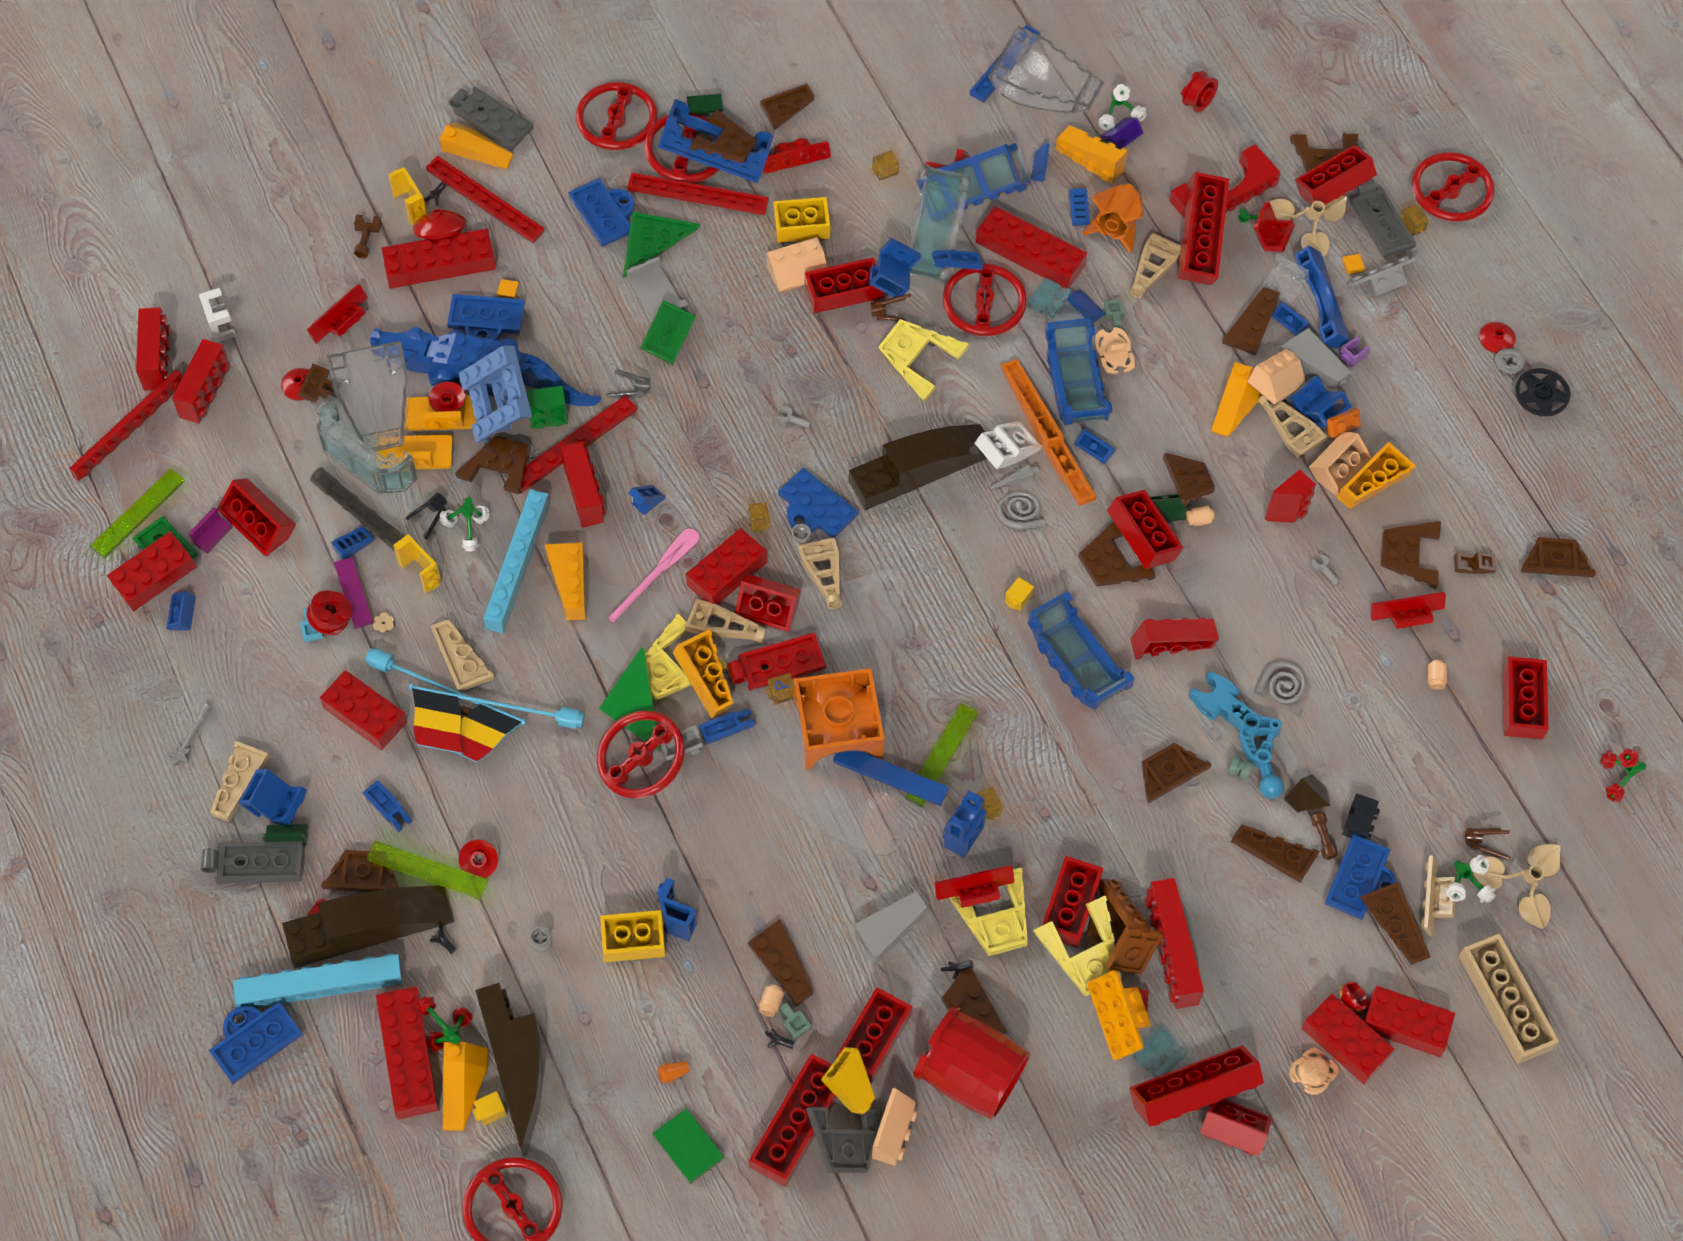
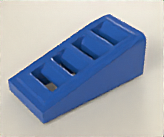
(1079, 196)
(351, 550)

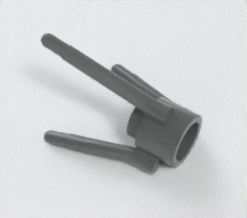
(641, 384)

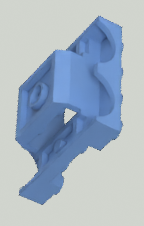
(504, 374)

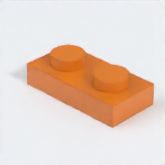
(1343, 422)

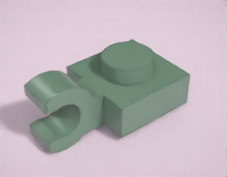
(1114, 310)
(795, 1023)

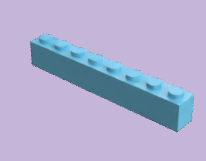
(516, 561)
(318, 981)

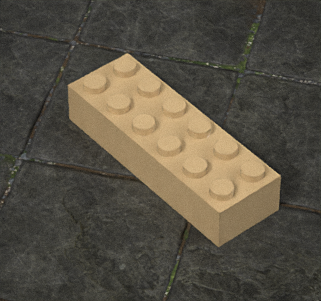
(1508, 999)

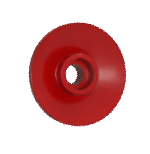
(1494, 342)
(290, 386)
(446, 391)
(469, 862)

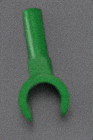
(1245, 217)

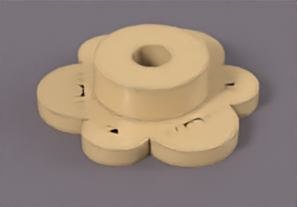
(380, 620)

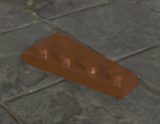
(1252, 324)
(1283, 856)
(1396, 919)
(780, 959)

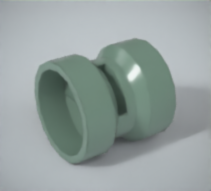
(1240, 768)

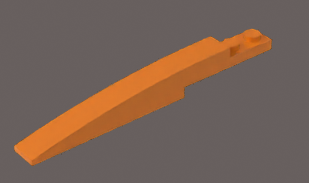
(1047, 433)

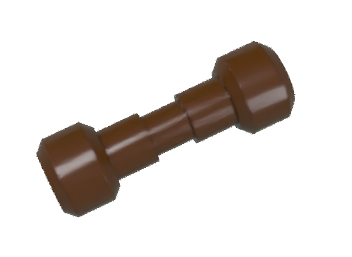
(1329, 850)

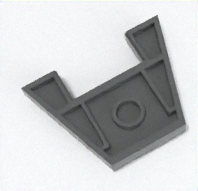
(845, 1148)

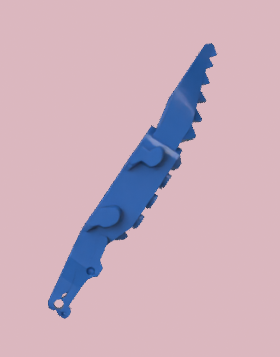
(454, 352)

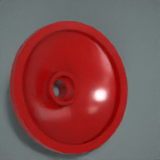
(439, 224)

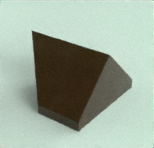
(1308, 795)

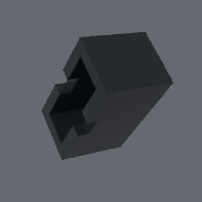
(1360, 817)

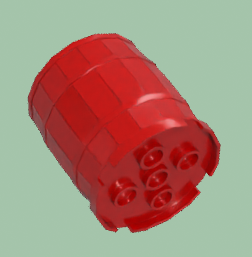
(972, 1063)

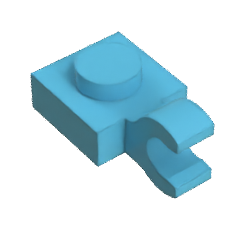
(308, 632)

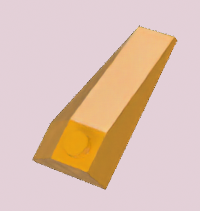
(471, 144)
(1236, 401)
(462, 1076)

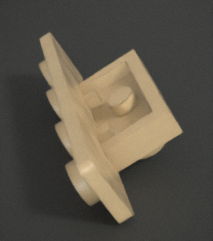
(1436, 902)

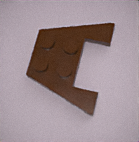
(732, 143)
(1314, 157)
(499, 456)
(1402, 550)
(1106, 563)

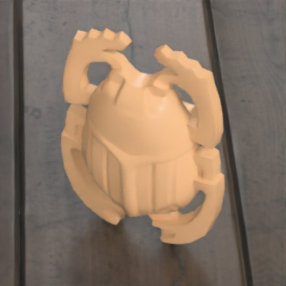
(1114, 350)
(1313, 1071)

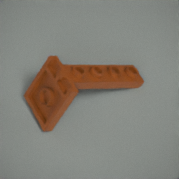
(1137, 940)

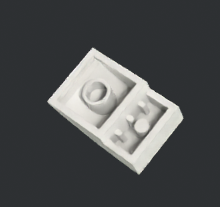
(1007, 444)

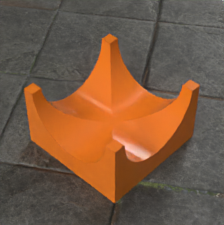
(838, 714)

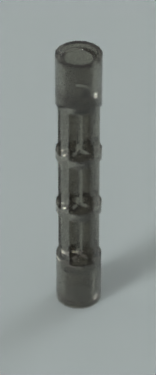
(349, 501)

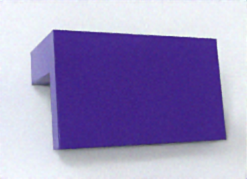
(1123, 132)

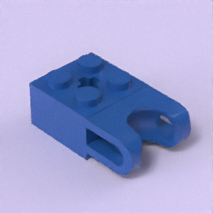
(965, 824)

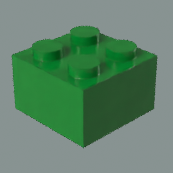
(547, 407)

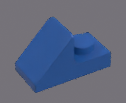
(646, 498)

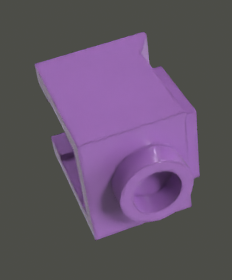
(1352, 354)

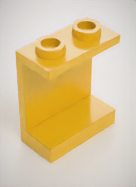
(402, 183)
(407, 551)

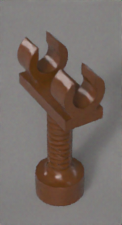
(361, 250)

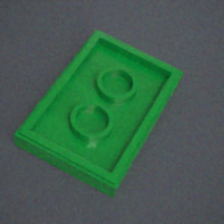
(667, 332)
(158, 530)
(688, 1146)

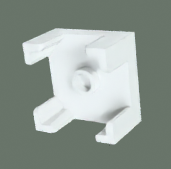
(216, 315)

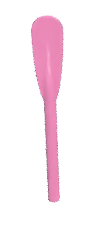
(674, 553)

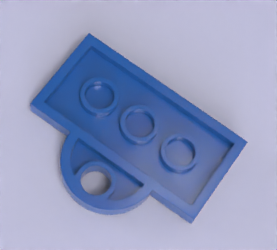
(603, 210)
(486, 315)
(816, 504)
(1358, 875)
(254, 1039)

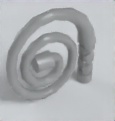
(1019, 507)
(1286, 684)

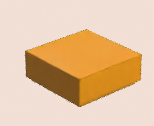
(1353, 264)
(507, 289)

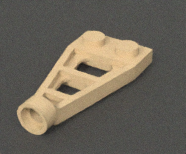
(1162, 248)
(1302, 443)
(821, 551)
(701, 615)

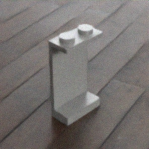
(653, 287)

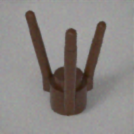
(879, 308)
(1475, 836)

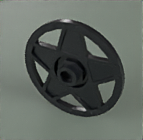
(1542, 392)

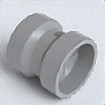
(800, 535)
(539, 935)

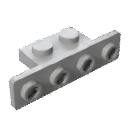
(1386, 279)

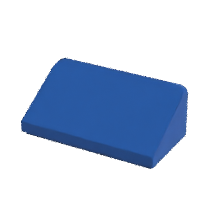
(1040, 163)
(1085, 306)
(1290, 319)
(1094, 446)
(181, 611)

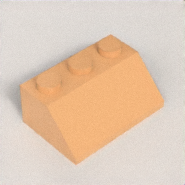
(790, 263)
(1278, 376)
(1340, 461)
(894, 1128)

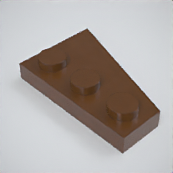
(786, 104)

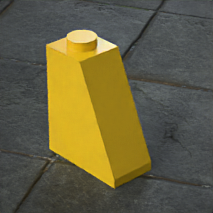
(850, 1081)

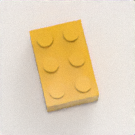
(801, 219)
(632, 936)

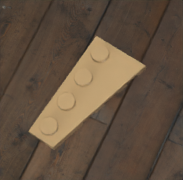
(461, 661)
(236, 779)

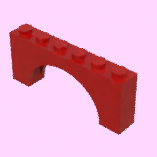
(1259, 176)

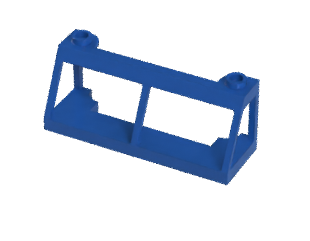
(673, 142)

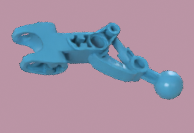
(1224, 703)

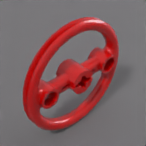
(616, 115)
(681, 162)
(1453, 187)
(980, 328)
(643, 760)
(493, 1170)

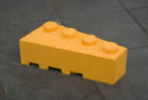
(1092, 153)
(1380, 473)
(568, 572)
(704, 671)

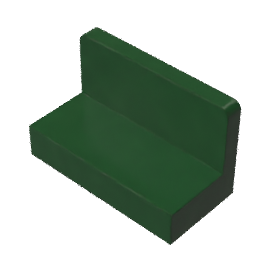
(704, 103)
(1170, 507)
(289, 832)

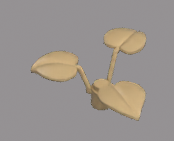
(1332, 212)
(1544, 863)

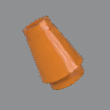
(671, 1071)

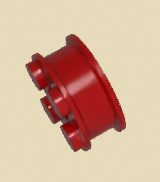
(1199, 91)
(329, 612)

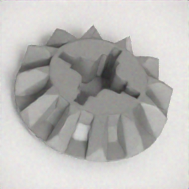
(1505, 355)

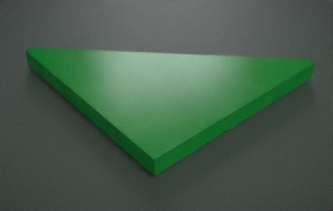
(652, 236)
(631, 695)

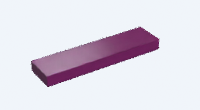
(353, 592)

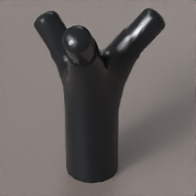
(436, 193)
(443, 940)
(957, 967)
(779, 1040)

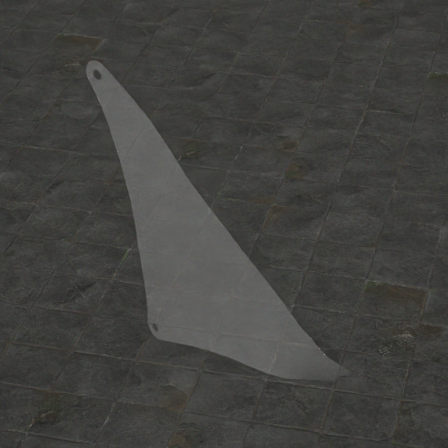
(771, 752)

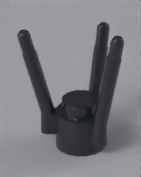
(435, 503)

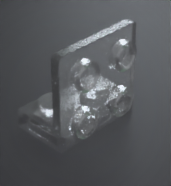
(1287, 279)

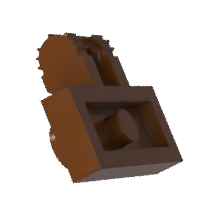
(314, 384)

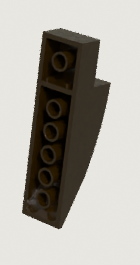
(915, 463)
(365, 921)
(517, 1058)

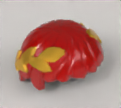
(1353, 997)

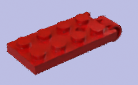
(793, 656)

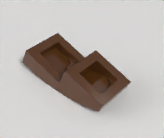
(1475, 564)

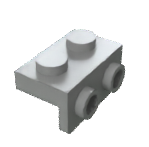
(692, 743)

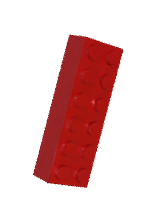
(1203, 228)
(1031, 247)
(438, 258)
(1176, 945)
(407, 1053)
(1196, 1085)
(791, 1128)

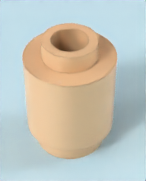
(1200, 516)
(1437, 674)
(771, 1000)

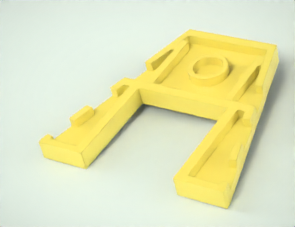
(904, 346)
(663, 671)
(1002, 929)
(1090, 962)

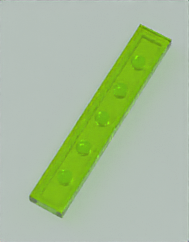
(137, 513)
(946, 747)
(427, 869)

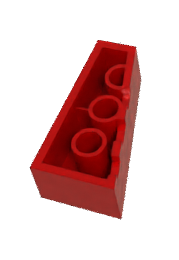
(1173, 636)

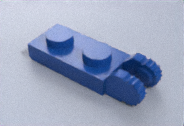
(957, 259)
(726, 726)
(386, 804)

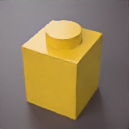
(1019, 594)
(489, 1109)

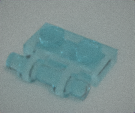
(1044, 295)
(1155, 1048)

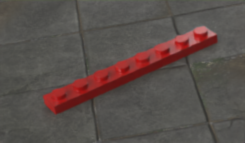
(698, 193)
(485, 199)
(126, 426)
(587, 433)

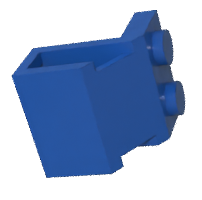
(894, 268)
(1317, 403)
(272, 797)
(675, 915)

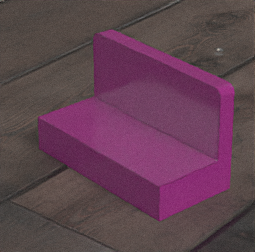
(210, 531)

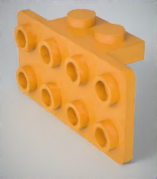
(423, 417)
(426, 451)
(1119, 1013)

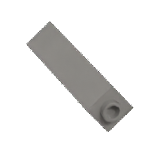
(1318, 360)
(888, 926)

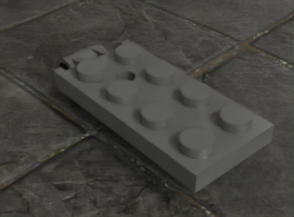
(495, 119)
(1384, 226)
(262, 860)

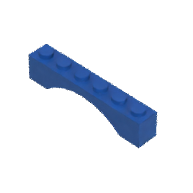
(1331, 321)

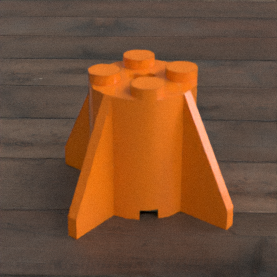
(1117, 214)

